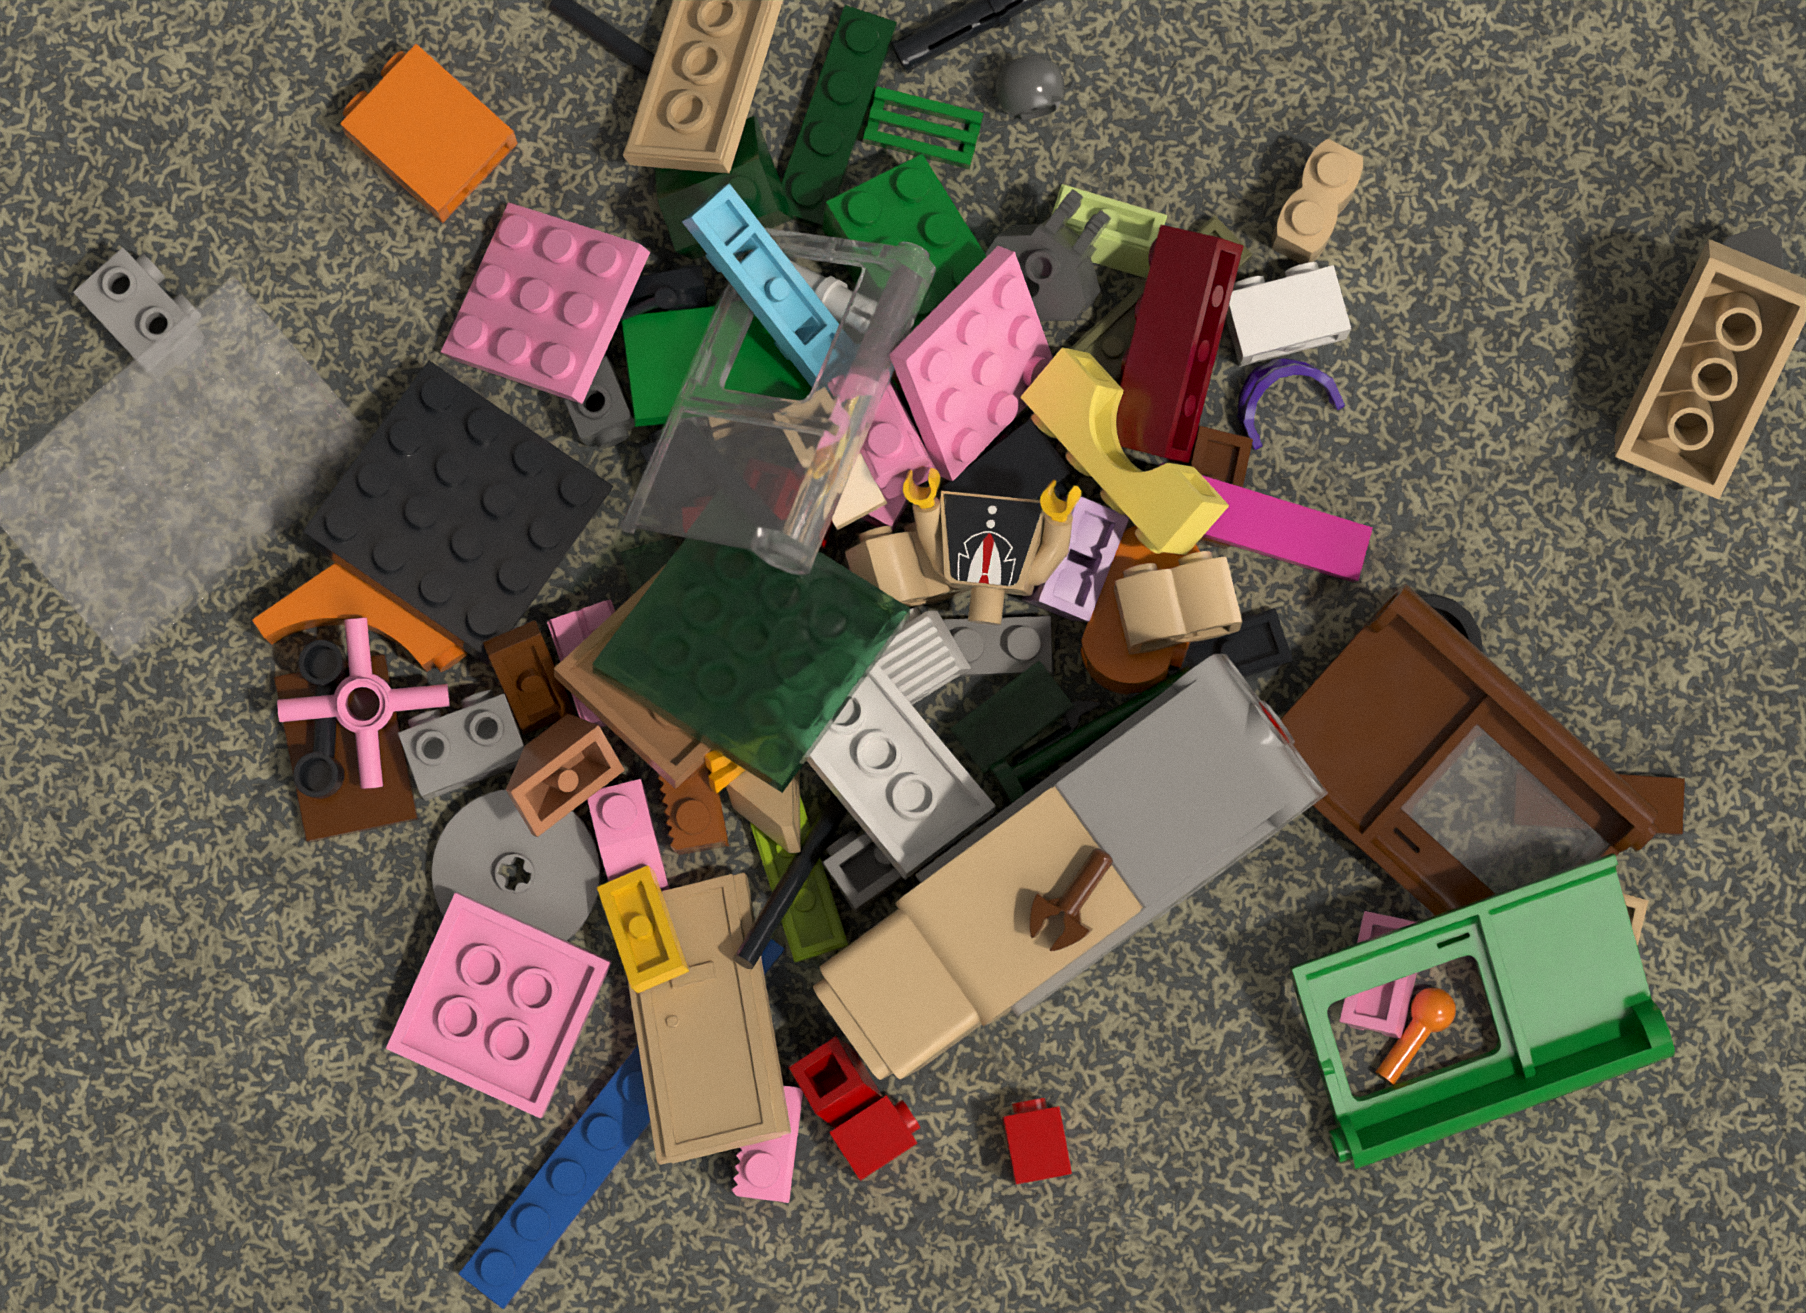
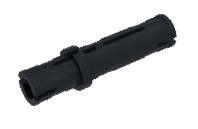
(955, 29)

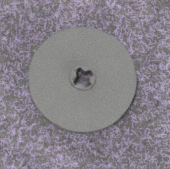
(493, 833)

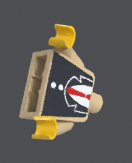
(991, 541)

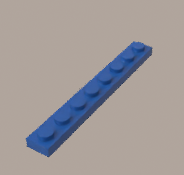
(567, 1180)

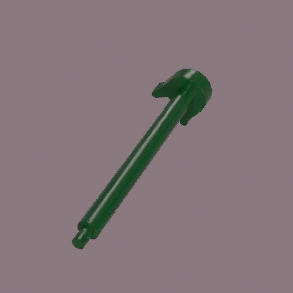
(1009, 779)

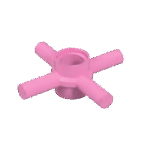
(337, 705)

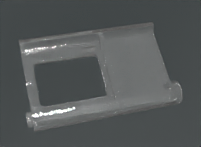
(773, 467)

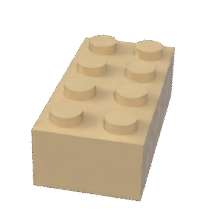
(1713, 369)

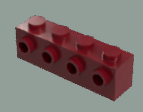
(1175, 341)

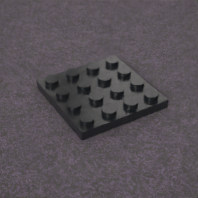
(456, 511)

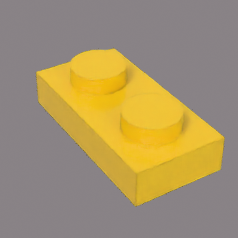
(642, 929)

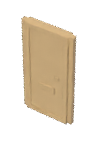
(710, 1033)

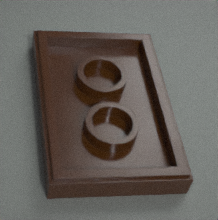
(352, 808)

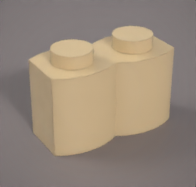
(1320, 196)
(899, 566)
(1177, 603)

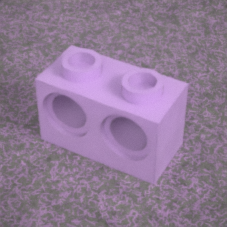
(1081, 575)

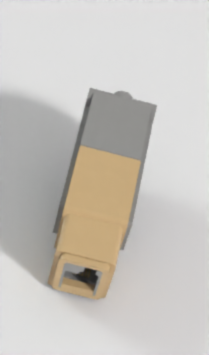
(1163, 793)

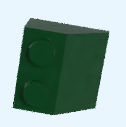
(750, 176)

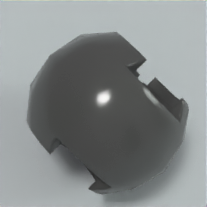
(1030, 87)

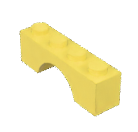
(1079, 407)

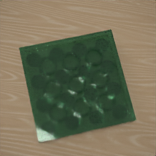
(751, 652)

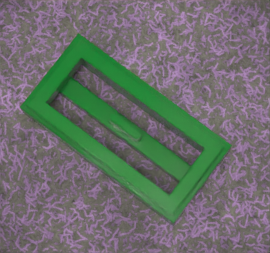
(929, 107)

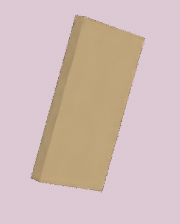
(701, 84)

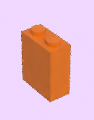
(427, 131)

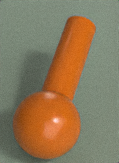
(1430, 1012)

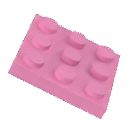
(545, 302)
(972, 362)
(498, 1005)

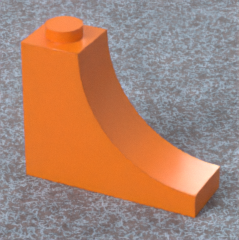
(341, 596)

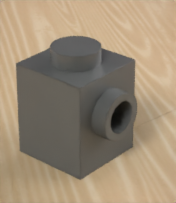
(605, 410)

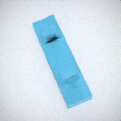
(764, 279)

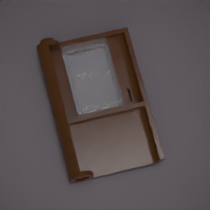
(1456, 760)

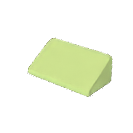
(1127, 236)

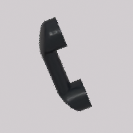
(319, 772)

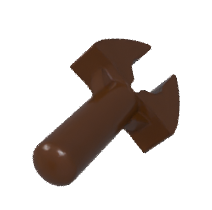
(1071, 901)

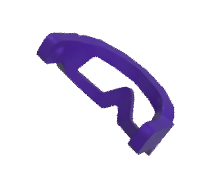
(1265, 376)

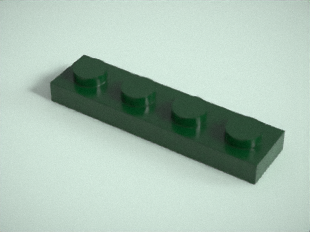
(836, 113)

